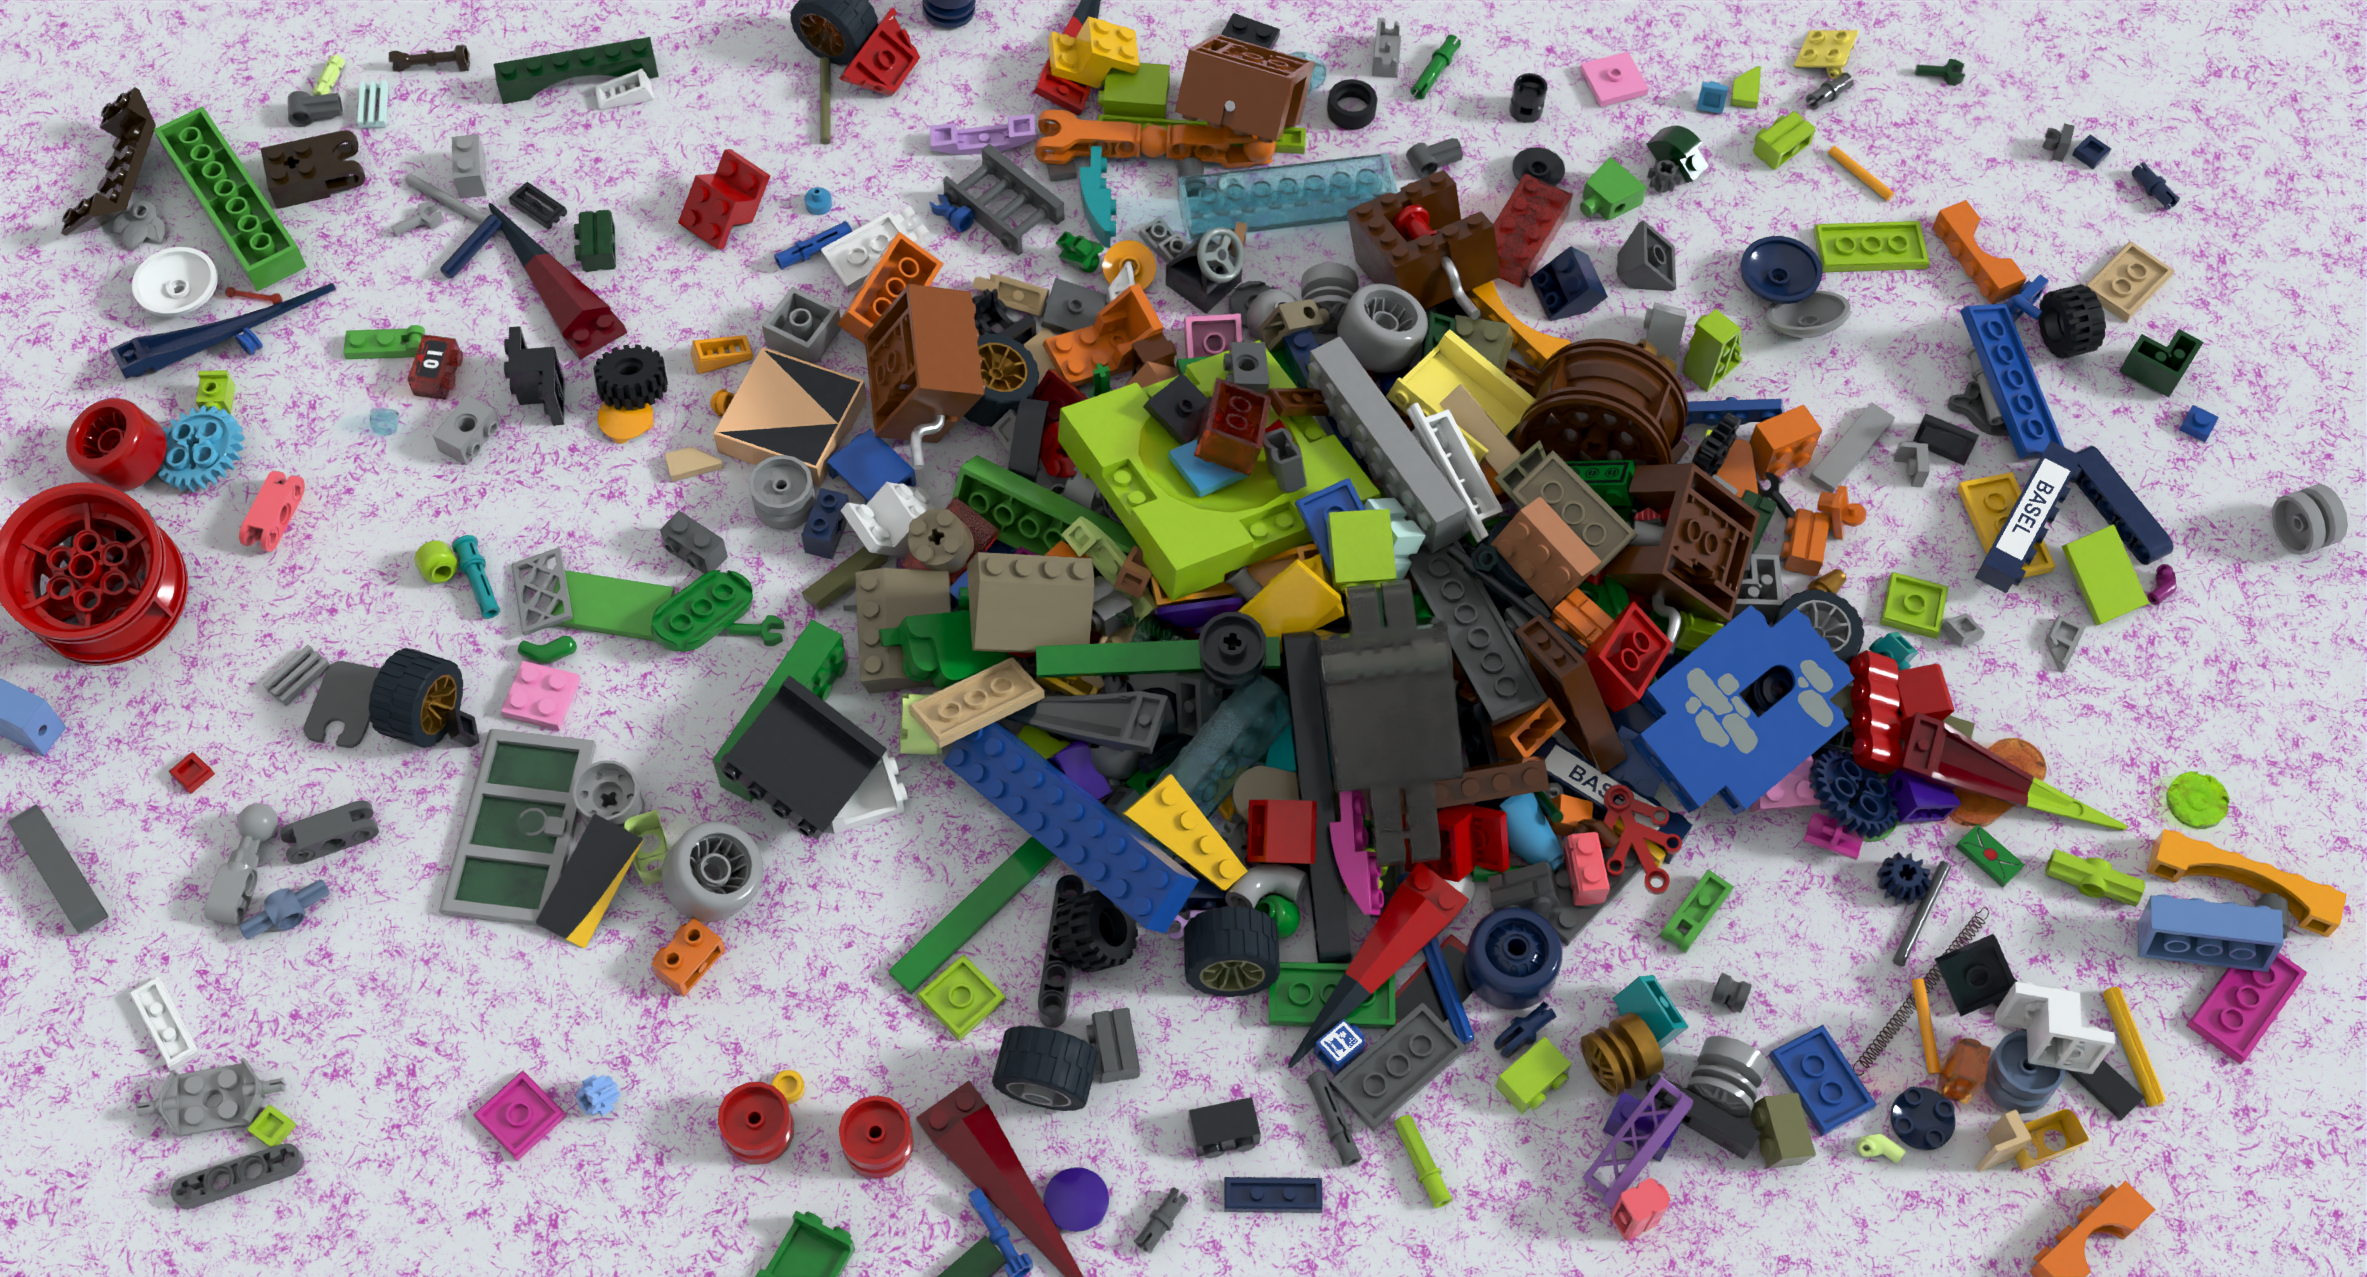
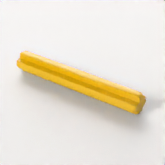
(2134, 1047)

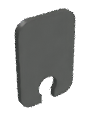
(342, 698)

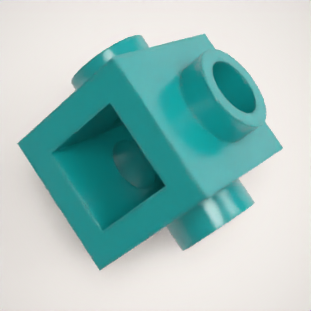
(1895, 647)

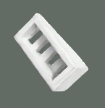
(640, 90)

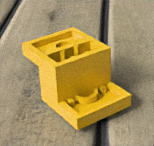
(1093, 52)

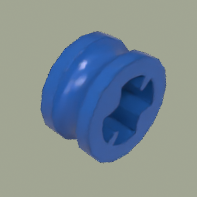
(248, 341)

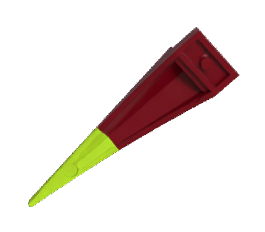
(1957, 762)

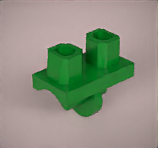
(1079, 252)

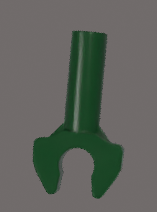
(1944, 71)

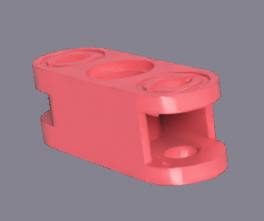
(272, 510)

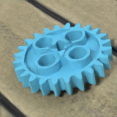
(200, 448)

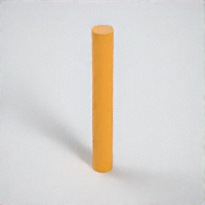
(1861, 173)
(1926, 1026)

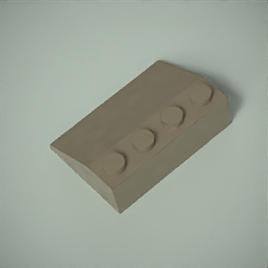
(1029, 601)
(883, 602)

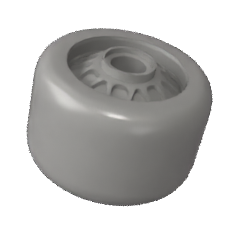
(1383, 327)
(730, 859)

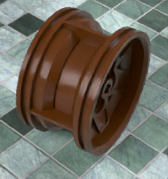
(1605, 405)

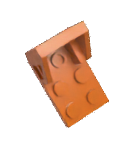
(1107, 341)

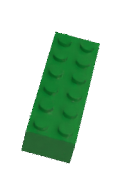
(814, 662)

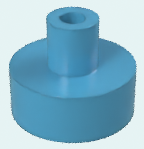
(818, 201)

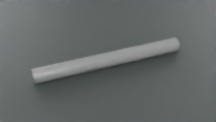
(445, 198)

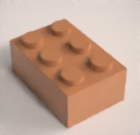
(1545, 552)

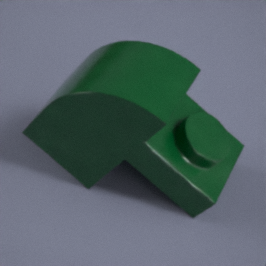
(1679, 146)

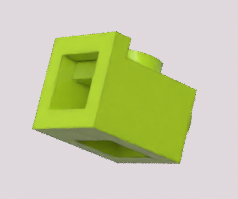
(215, 390)

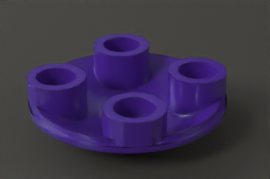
(1076, 1199)

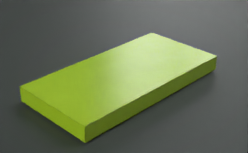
(1871, 246)

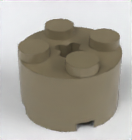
(945, 528)

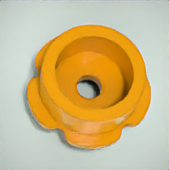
(720, 401)

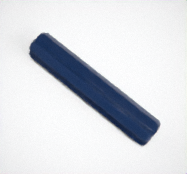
(471, 246)

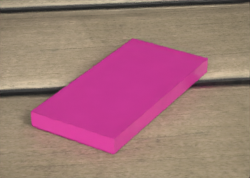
(2245, 1006)

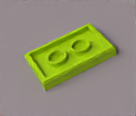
(2105, 574)

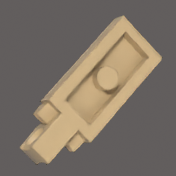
(1015, 293)

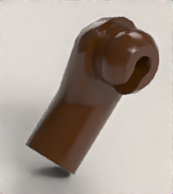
(1605, 834)

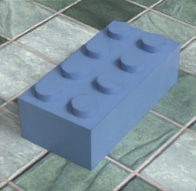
(2210, 933)

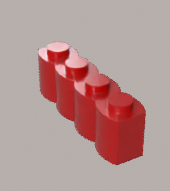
(1875, 715)

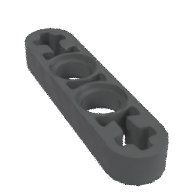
(237, 1172)

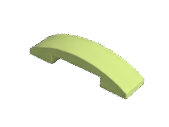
(1107, 557)

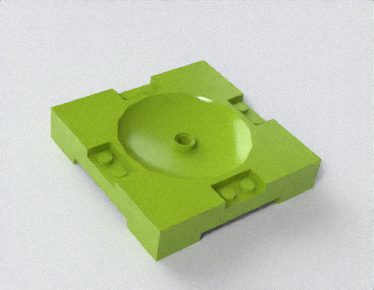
(1185, 537)

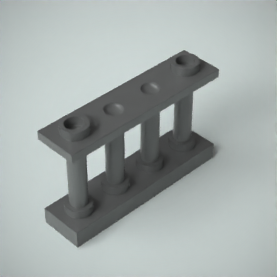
(1013, 178)

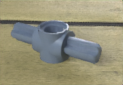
(284, 909)

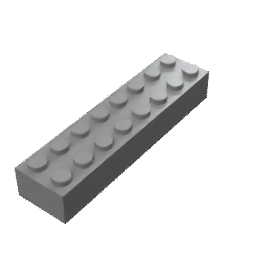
(1386, 444)

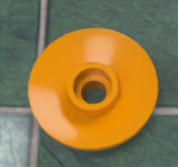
(1141, 259)

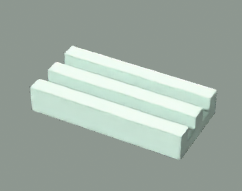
(362, 104)

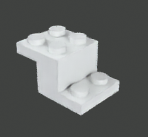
(887, 516)
(2054, 1027)

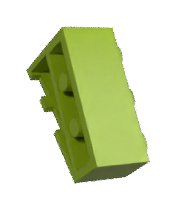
(1713, 350)

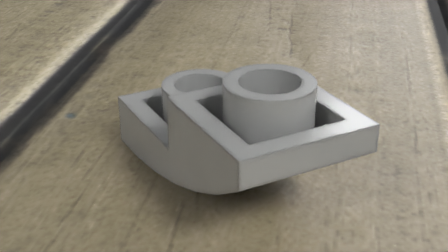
(1163, 239)

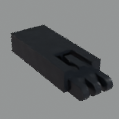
(1710, 1120)

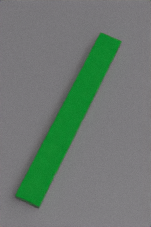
(1130, 658)
(971, 915)

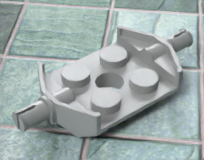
(186, 1097)

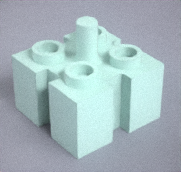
(1405, 534)

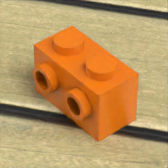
(687, 956)

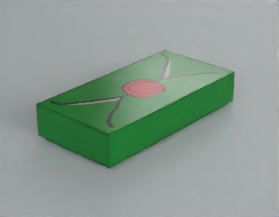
(1990, 855)

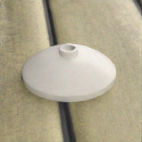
(174, 281)

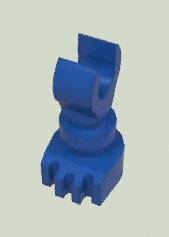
(959, 219)

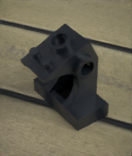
(992, 311)

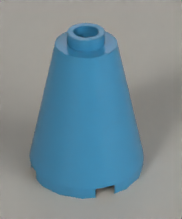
(1530, 832)

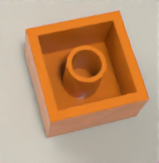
(1784, 441)

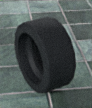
(1355, 89)

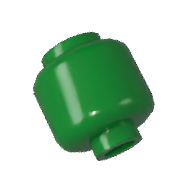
(1283, 912)

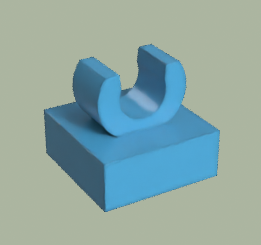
(1712, 97)

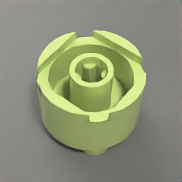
(912, 736)

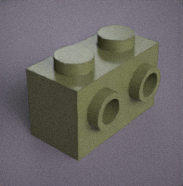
(1783, 1130)

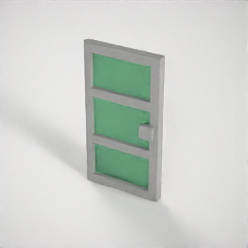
(496, 865)

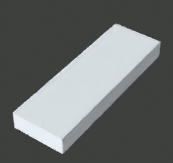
(164, 1023)

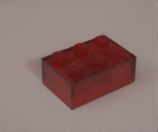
(1233, 426)

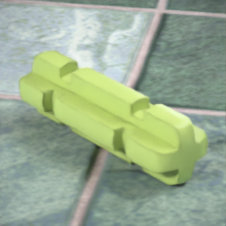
(329, 75)

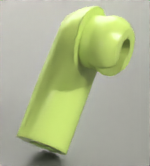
(1878, 1145)

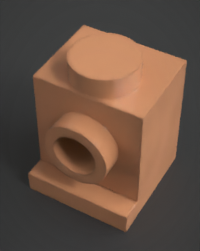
(1134, 574)

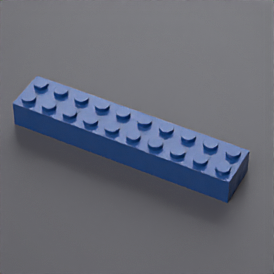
(1073, 825)

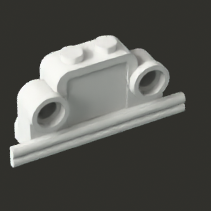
(1456, 462)

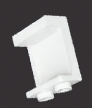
(874, 799)

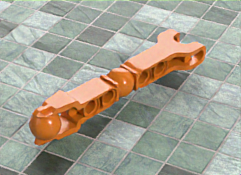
(1074, 137)

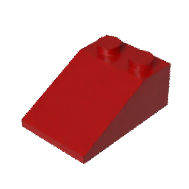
(1627, 657)

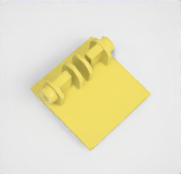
(1827, 50)

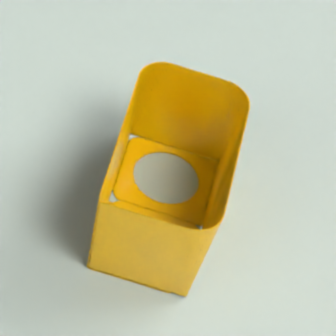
(2062, 1121)

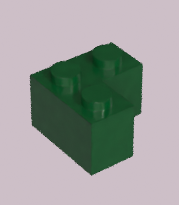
(2161, 365)

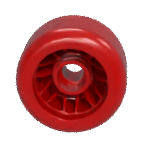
(116, 444)

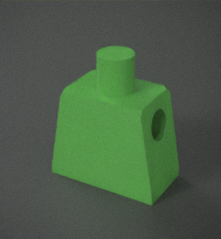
(1612, 191)

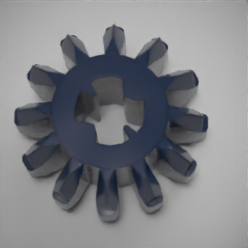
(1898, 887)

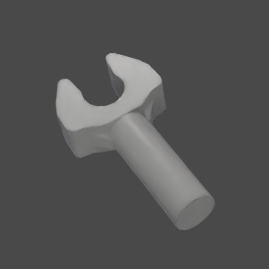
(422, 218)

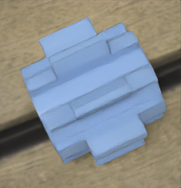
(597, 1095)

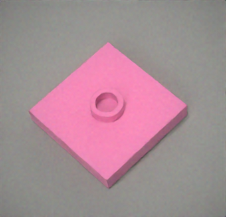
(1614, 79)

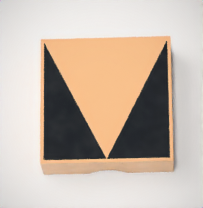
(790, 411)

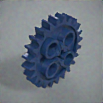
(1870, 806)

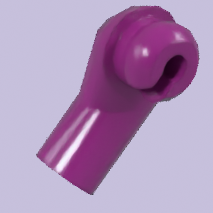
(2165, 584)

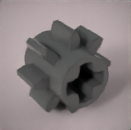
(1664, 176)

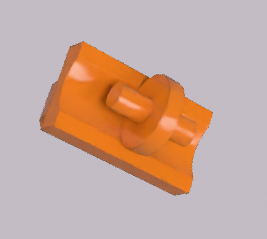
(1840, 510)

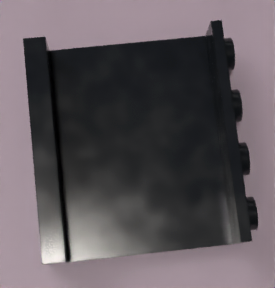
(802, 758)

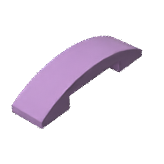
(970, 141)

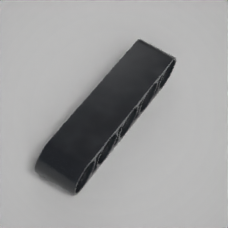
(1055, 963)

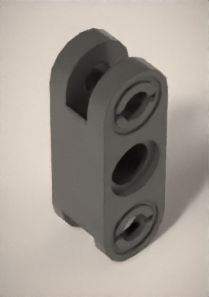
(329, 832)

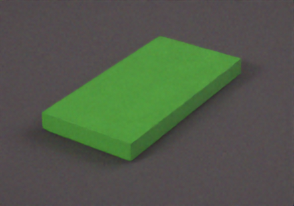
(612, 604)

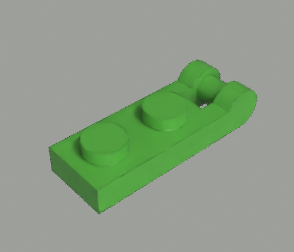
(383, 343)
(1697, 910)

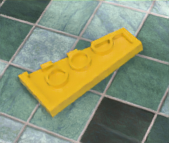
(1180, 826)

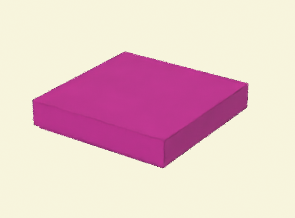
(519, 1115)

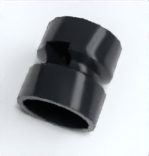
(1528, 98)

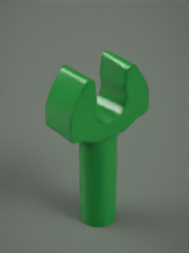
(761, 630)

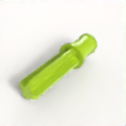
(1423, 1162)

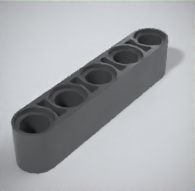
(58, 869)

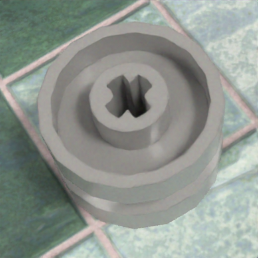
(782, 491)
(2309, 519)

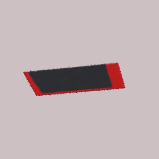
(1421, 986)

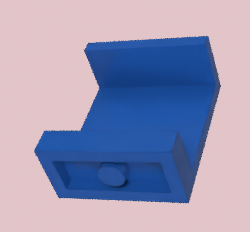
(870, 464)

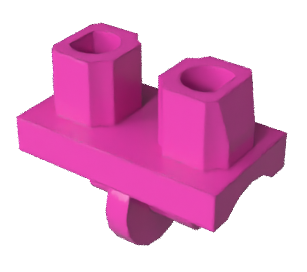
(1829, 836)

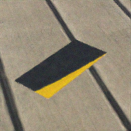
(589, 881)

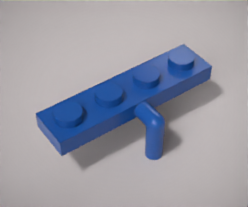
(2028, 296)
(1752, 410)

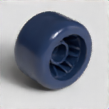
(1509, 979)

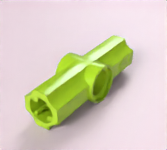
(2095, 877)

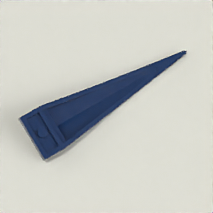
(172, 347)

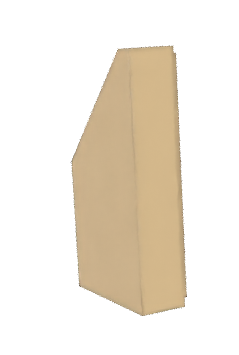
(690, 462)

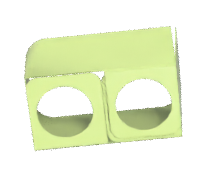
(642, 825)

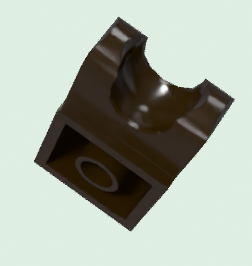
(311, 168)

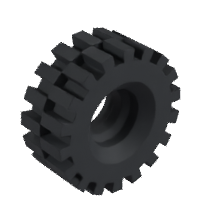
(630, 377)

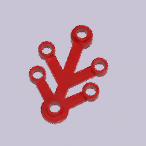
(1635, 833)

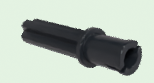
(1164, 754)

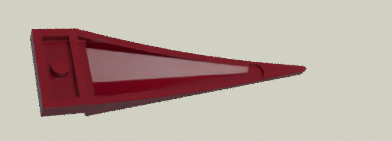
(975, 1143)

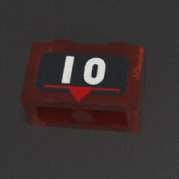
(435, 367)

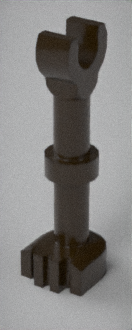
(403, 60)

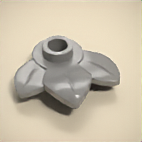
(138, 228)

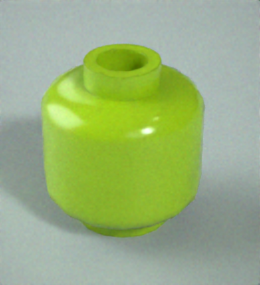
(436, 561)

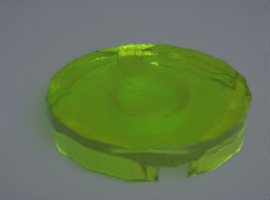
(2197, 800)

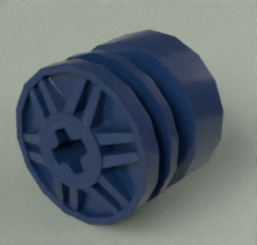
(949, 12)

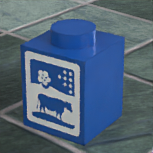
(1340, 1046)

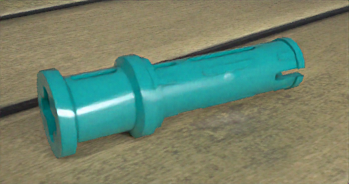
(473, 566)

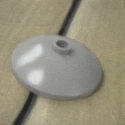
(1810, 317)

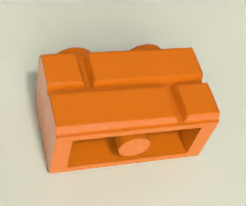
(1806, 542)
(1581, 618)

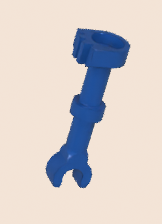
(1016, 1264)

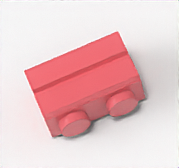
(1586, 868)
(1640, 1208)

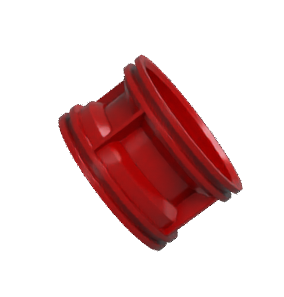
(122, 621)

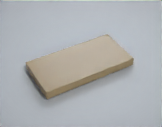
(976, 702)

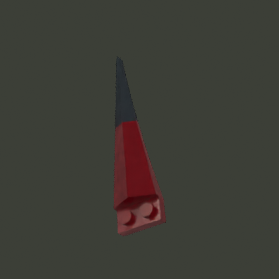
(576, 310)

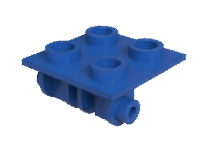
(1635, 767)

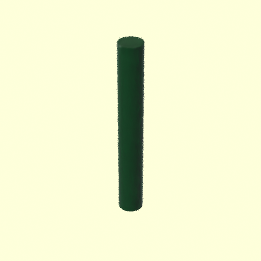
(1549, 807)

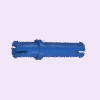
(804, 249)

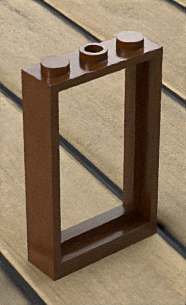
(1573, 691)

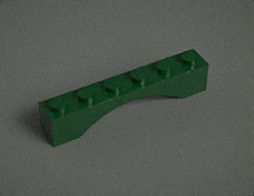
(526, 77)

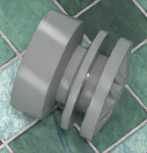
(1331, 288)
(608, 784)
(1728, 1075)

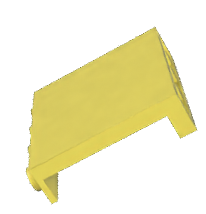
(1454, 364)

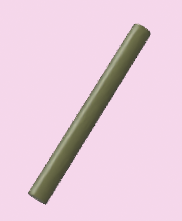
(825, 109)

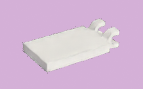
(858, 251)

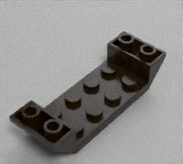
(133, 127)

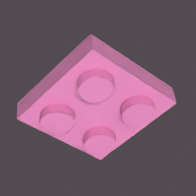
(540, 695)

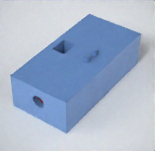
(28, 719)

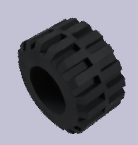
(2072, 321)
(1095, 932)

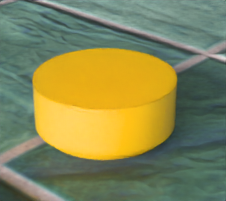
(790, 1085)

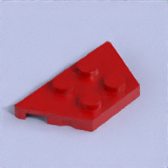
(883, 58)

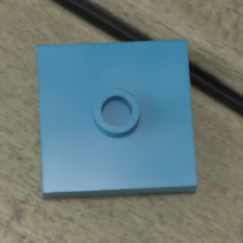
(1201, 475)

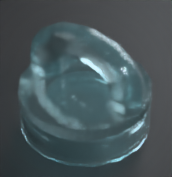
(384, 416)

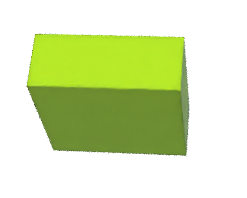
(271, 1126)

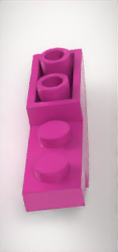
(1354, 863)

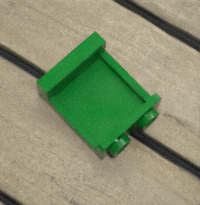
(810, 1250)

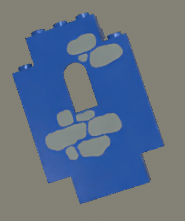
(1711, 738)

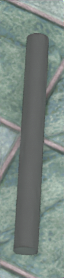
(1921, 914)

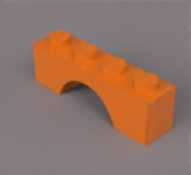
(1994, 276)
(2117, 1215)

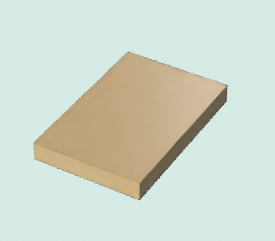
(2129, 281)

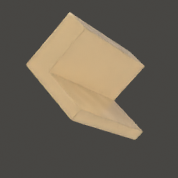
(2007, 1139)

